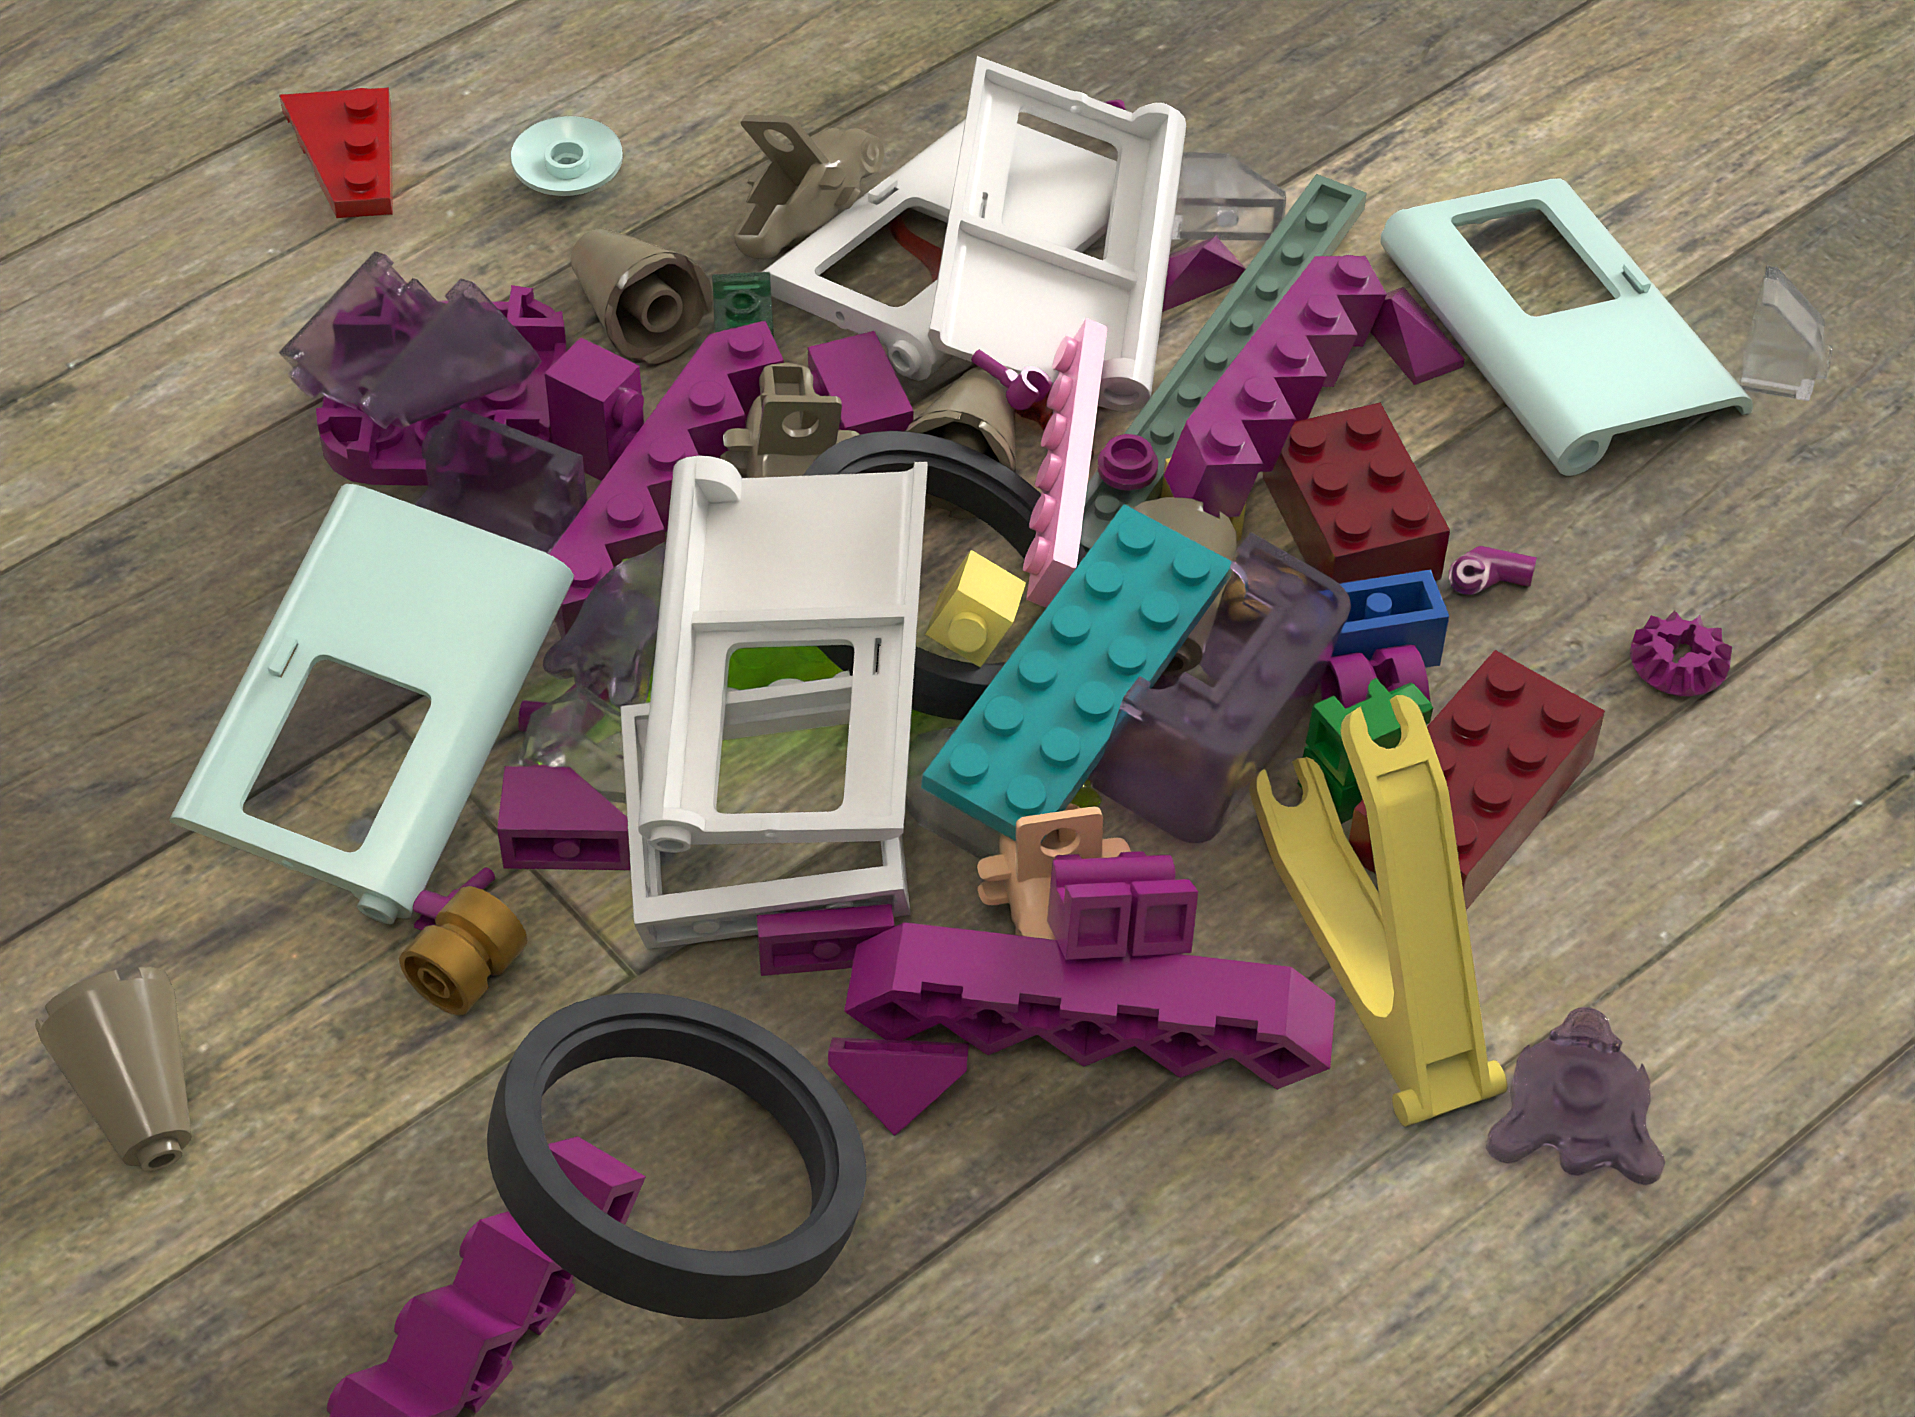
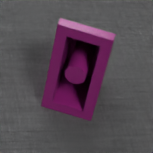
(559, 822)

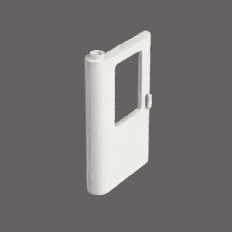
(1050, 194)
(1025, 293)
(780, 570)

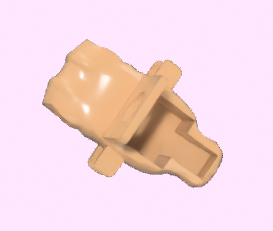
(1024, 866)

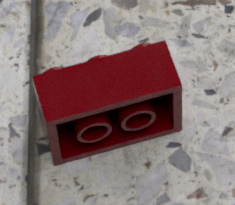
(1357, 498)

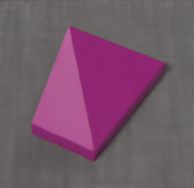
(1199, 272)
(1414, 339)
(897, 1075)

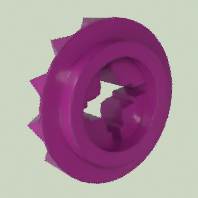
(1693, 675)

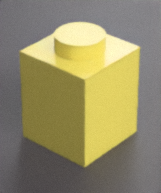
(975, 608)

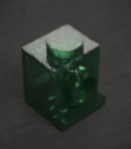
(742, 300)

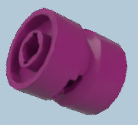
(1350, 674)

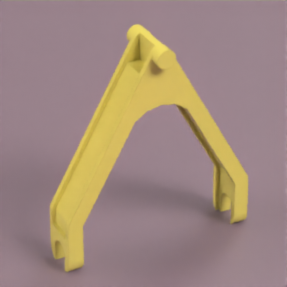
(1396, 950)

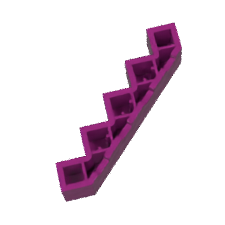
(1274, 383)
(633, 500)
(1168, 1005)
(460, 1336)

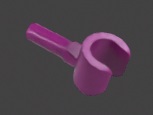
(1023, 389)
(431, 903)

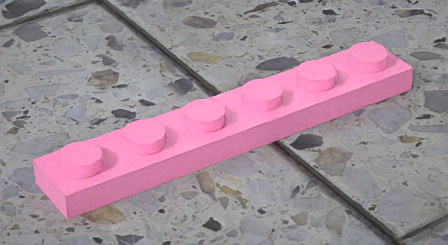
(1066, 466)

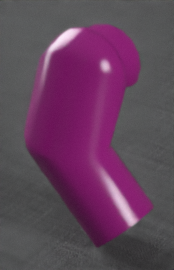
(1487, 566)

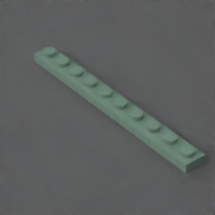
(1308, 230)

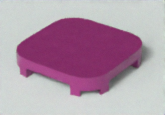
(393, 455)

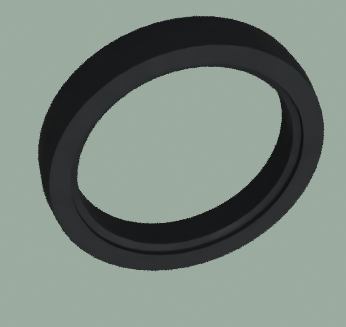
(963, 478)
(632, 1264)

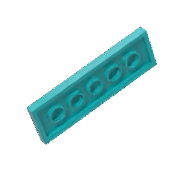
(1061, 689)

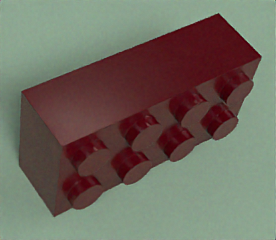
(1507, 758)

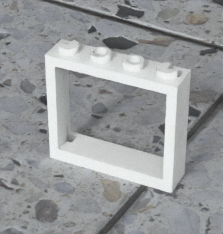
(733, 909)

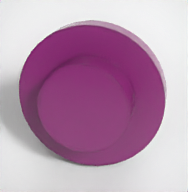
(1128, 462)

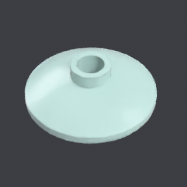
(566, 156)

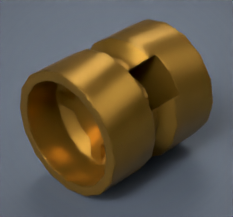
(470, 941)

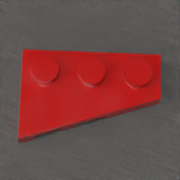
(348, 146)

